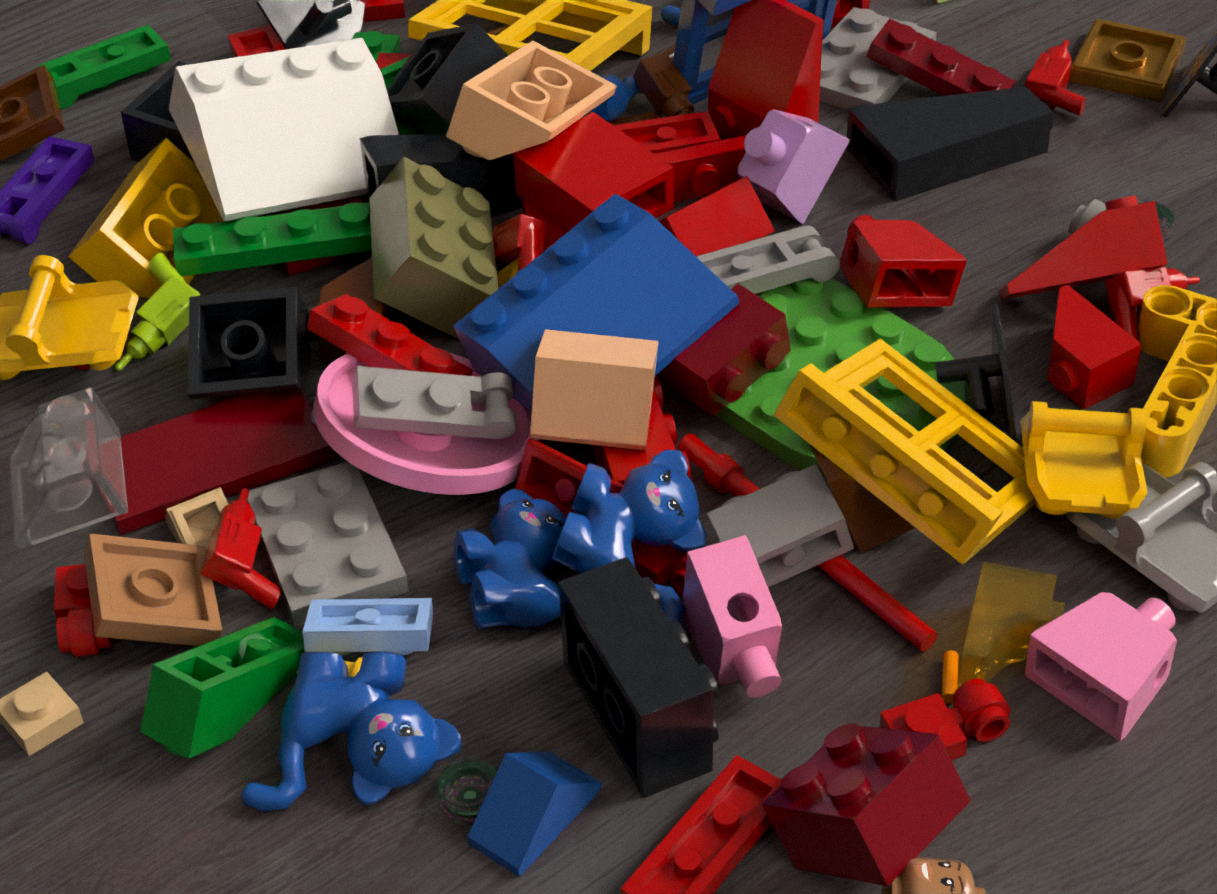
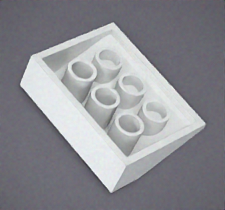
(282, 125)

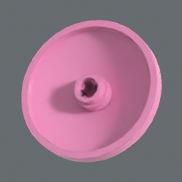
(417, 459)

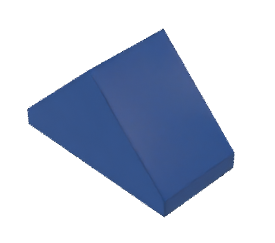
(529, 807)

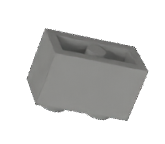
(787, 524)

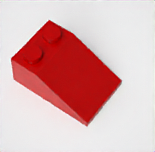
(765, 65)

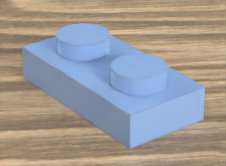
(368, 625)

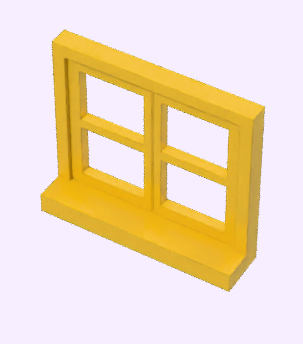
(597, 24)
(906, 464)

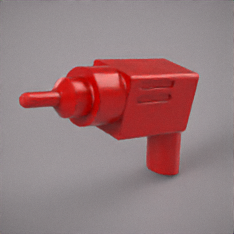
(1050, 78)
(519, 238)
(1128, 289)
(233, 553)

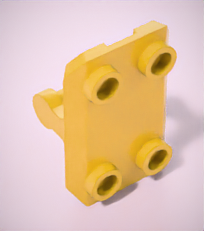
(63, 321)
(1084, 459)

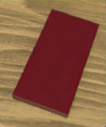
(219, 446)

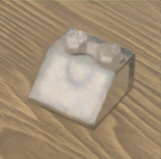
(67, 469)

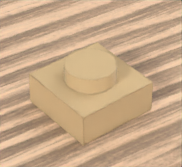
(38, 713)

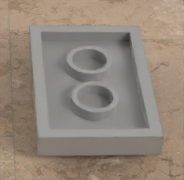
(847, 73)
(326, 539)

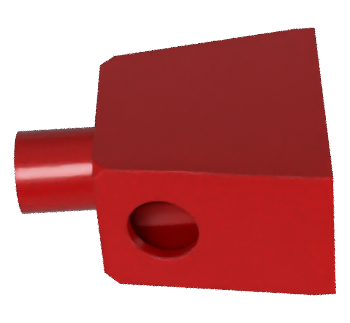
(900, 264)

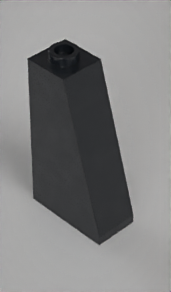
(946, 138)
(489, 177)

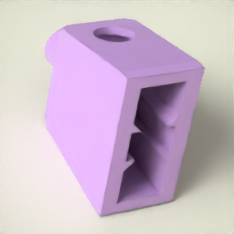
(790, 162)

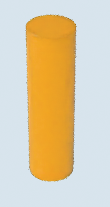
(949, 675)

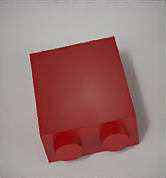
(587, 167)

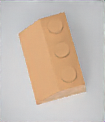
(524, 102)

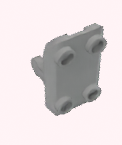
(1167, 536)

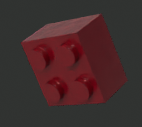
(866, 803)

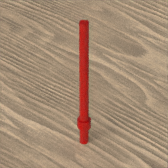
(728, 477)

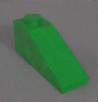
(219, 686)

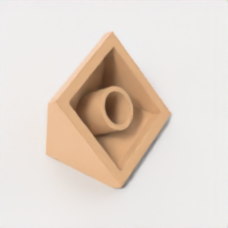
(593, 389)

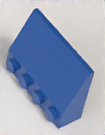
(603, 277)

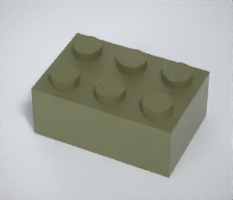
(431, 246)

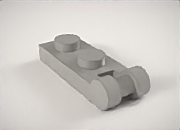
(774, 260)
(433, 402)

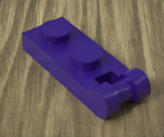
(41, 186)

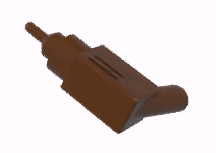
(664, 84)

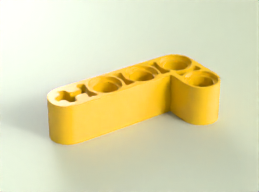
(1181, 330)

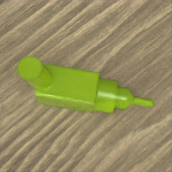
(162, 314)

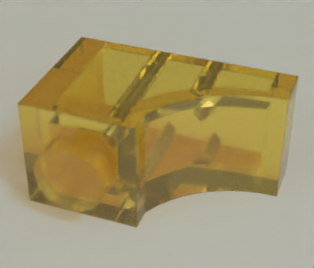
(1004, 614)

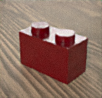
(731, 354)

